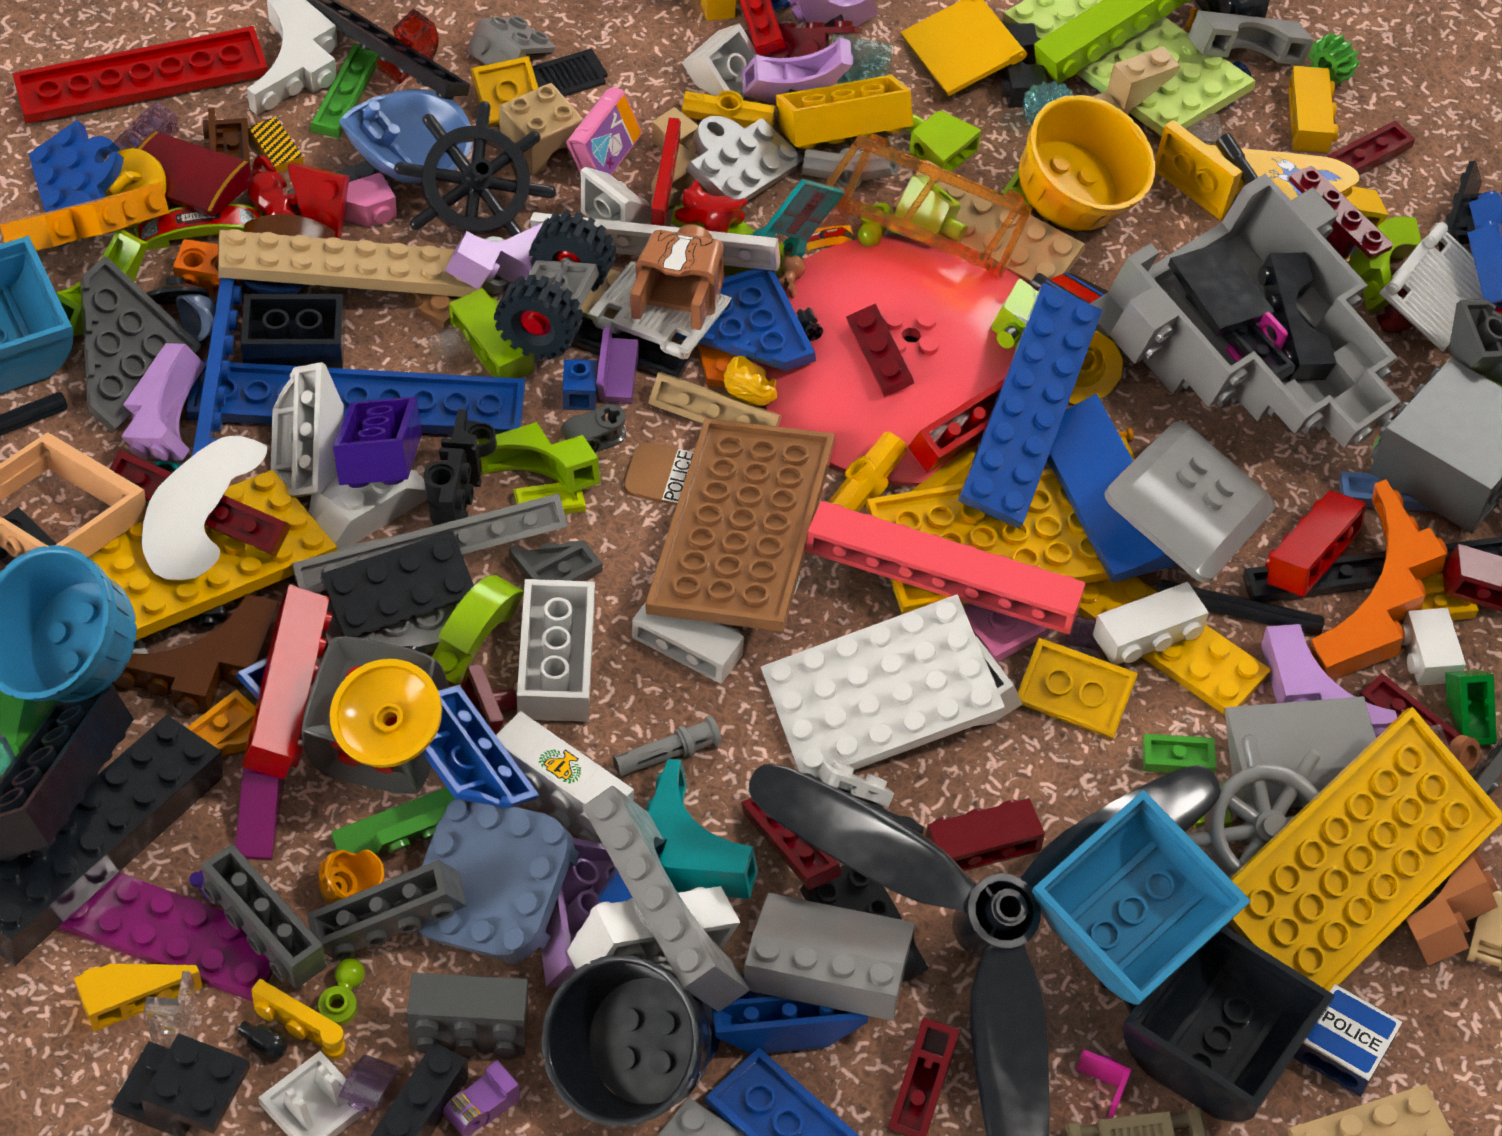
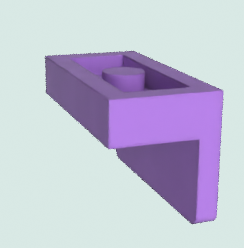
(617, 368)

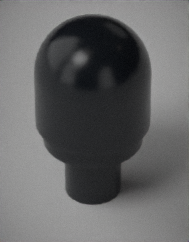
(264, 1040)

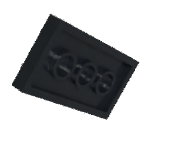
(397, 585)

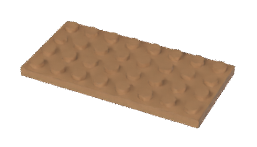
(741, 525)

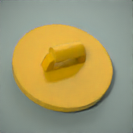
(137, 171)

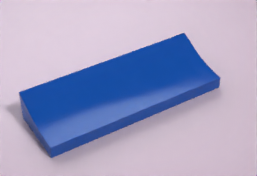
(1085, 462)

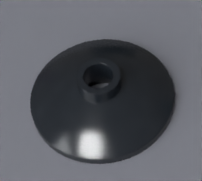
(172, 289)

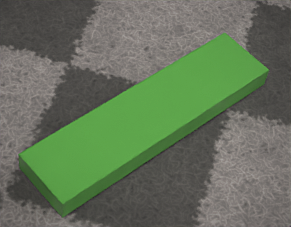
(345, 91)

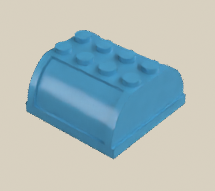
(32, 321)
(1137, 899)

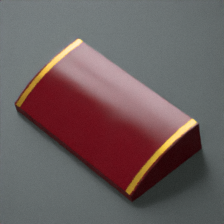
(198, 175)

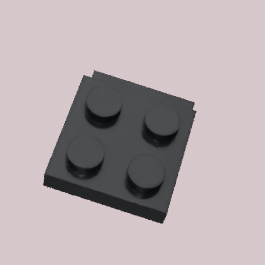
(181, 1086)

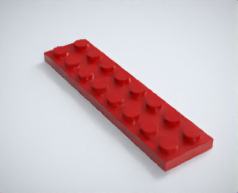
(139, 74)

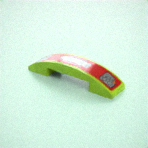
(189, 223)

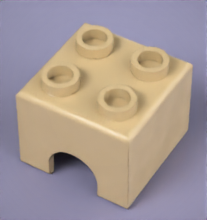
(544, 112)

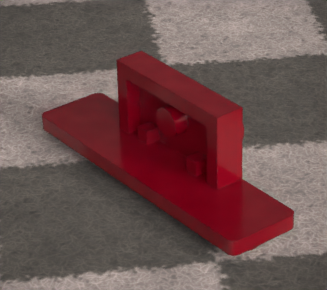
(809, 39)
(1350, 225)

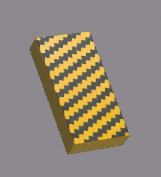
(275, 144)

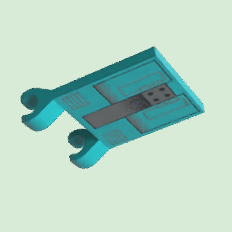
(801, 214)

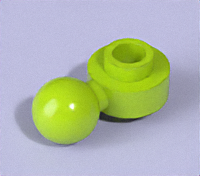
(870, 233)
(349, 975)

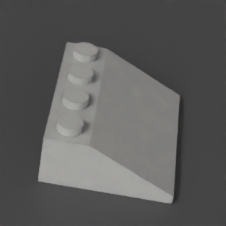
(1290, 729)
(828, 956)

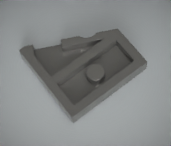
(557, 561)

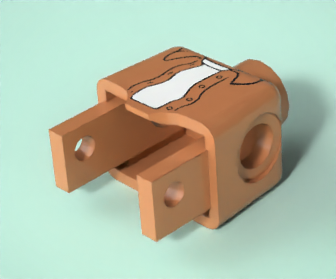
(679, 273)

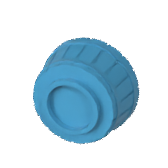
(61, 626)

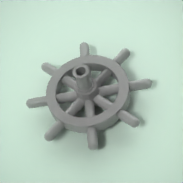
(1263, 823)

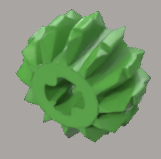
(1336, 55)

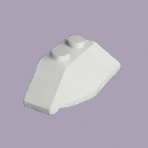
(305, 430)
(354, 513)

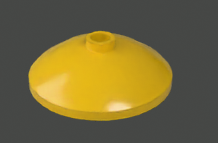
(374, 695)

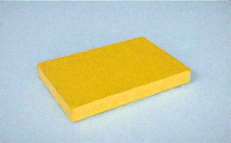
(1076, 688)

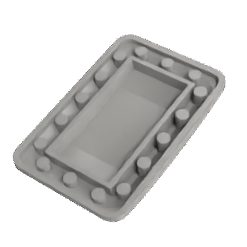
(1190, 501)

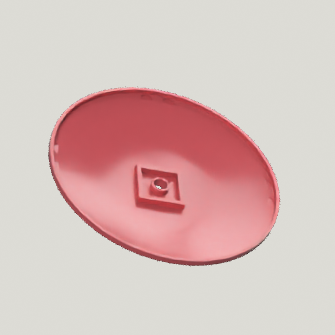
(919, 296)

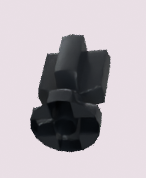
(809, 323)

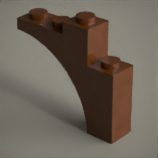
(198, 668)

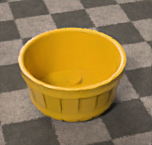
(1085, 163)

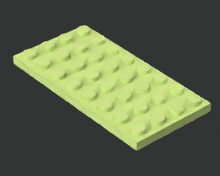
(1198, 89)

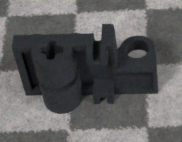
(452, 481)
(864, 895)

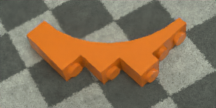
(1374, 629)

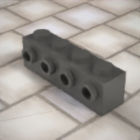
(388, 910)
(263, 917)

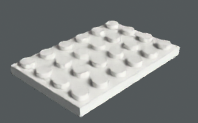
(884, 688)

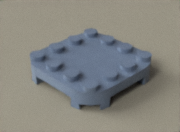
(510, 877)

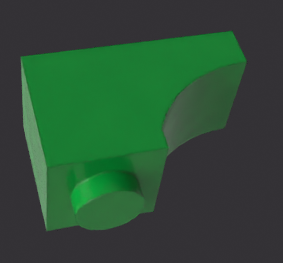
(1472, 704)

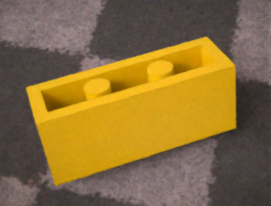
(1312, 109)

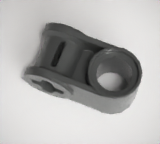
(595, 428)

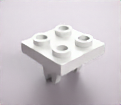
(309, 1101)

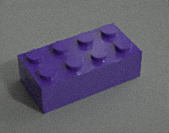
(377, 442)

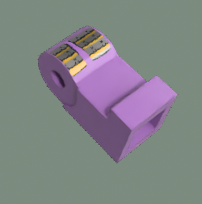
(482, 1100)

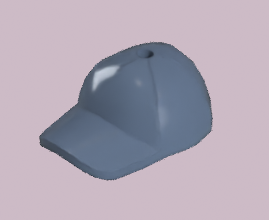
(196, 314)

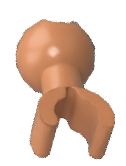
(791, 269)

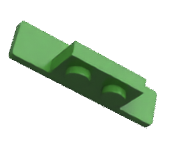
(395, 826)

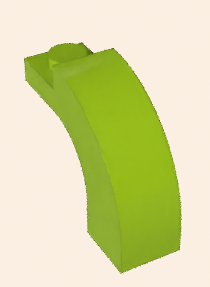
(1376, 271)
(472, 620)

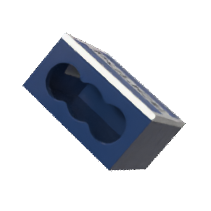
(1349, 1041)

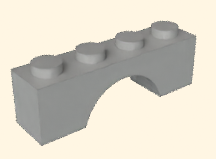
(1279, 39)

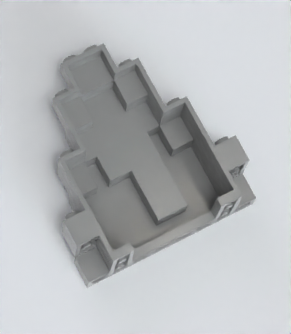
(1158, 325)

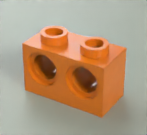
(199, 265)

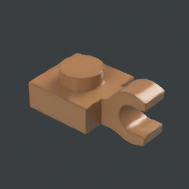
(432, 307)

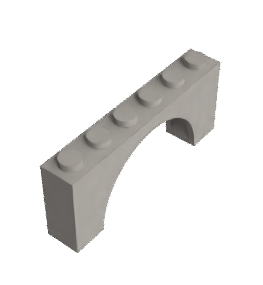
(631, 844)

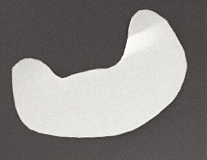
(176, 513)

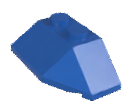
(473, 758)
(781, 1024)

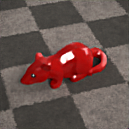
(268, 192)

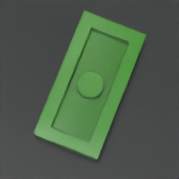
(1173, 752)

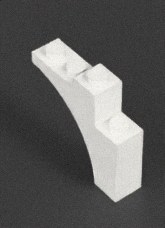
(303, 55)

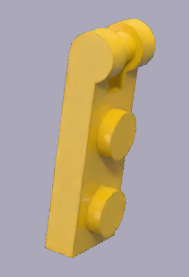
(299, 1019)

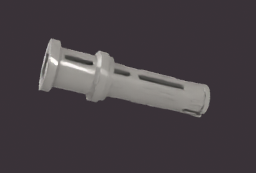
(682, 742)

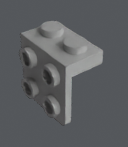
(506, 39)

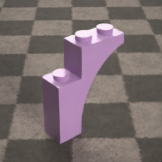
(158, 404)
(1299, 678)

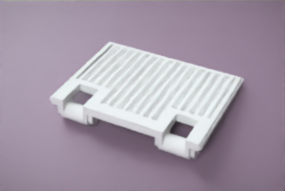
(1434, 285)
(657, 323)

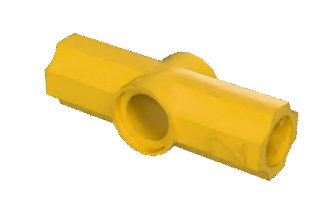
(727, 105)
(869, 473)

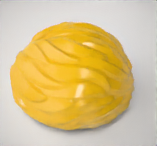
(749, 382)

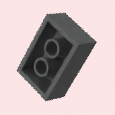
(468, 1014)

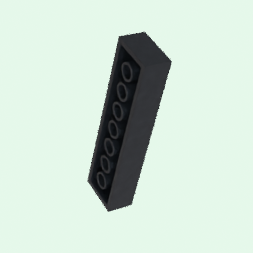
(106, 831)

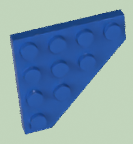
(759, 323)

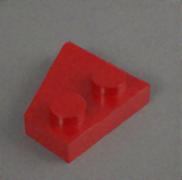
(320, 194)

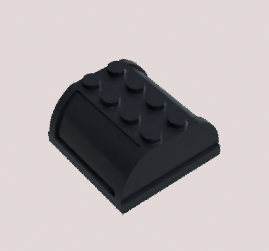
(1225, 1026)

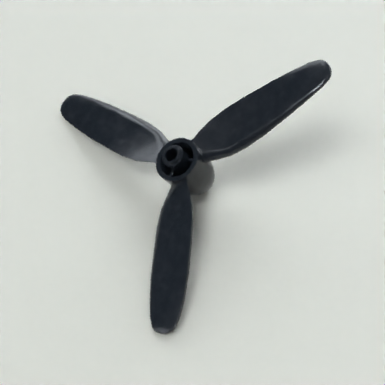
(988, 917)

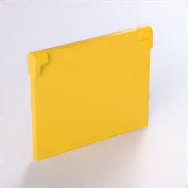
(963, 44)

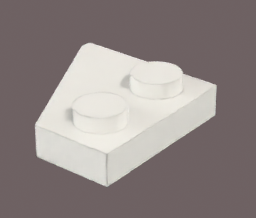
(842, 776)

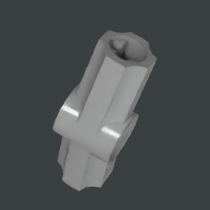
(824, 163)

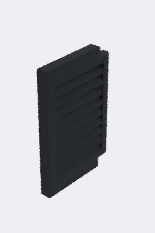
(572, 72)

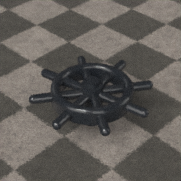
(474, 178)

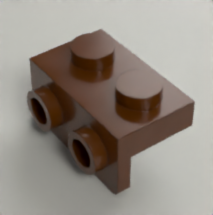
(227, 136)

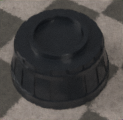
(627, 1029)

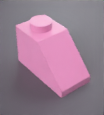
(370, 201)

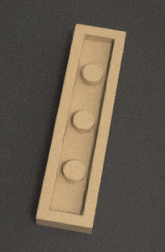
(701, 403)

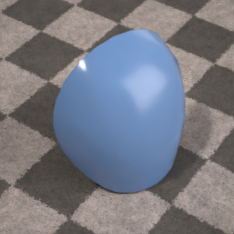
(392, 129)

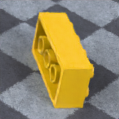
(844, 111)

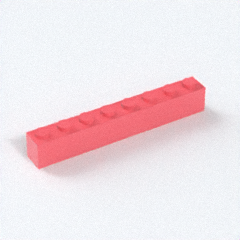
(945, 567)

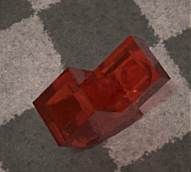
(416, 32)

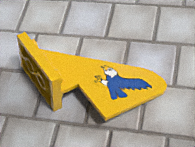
(1214, 181)

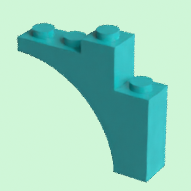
(692, 853)

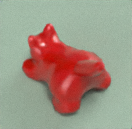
(710, 210)

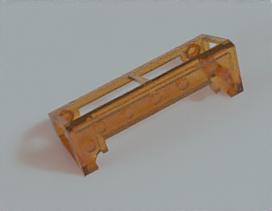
(878, 146)

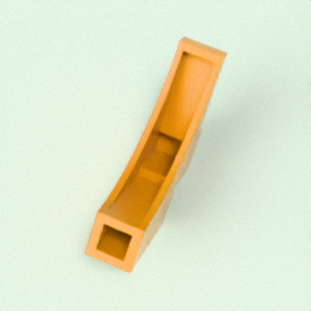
(89, 218)

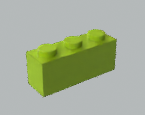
(476, 321)

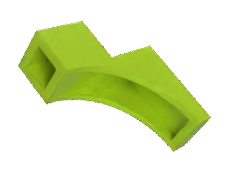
(126, 253)
(528, 449)

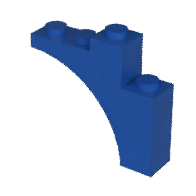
(1487, 244)

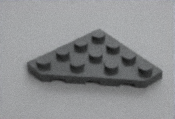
(121, 339)

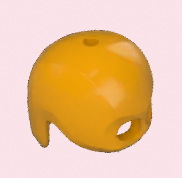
(348, 873)

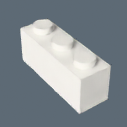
(1150, 624)
(694, 643)

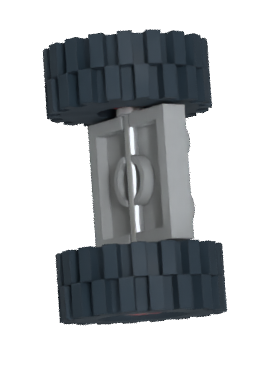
(546, 307)

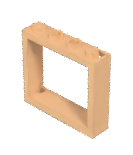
(51, 453)

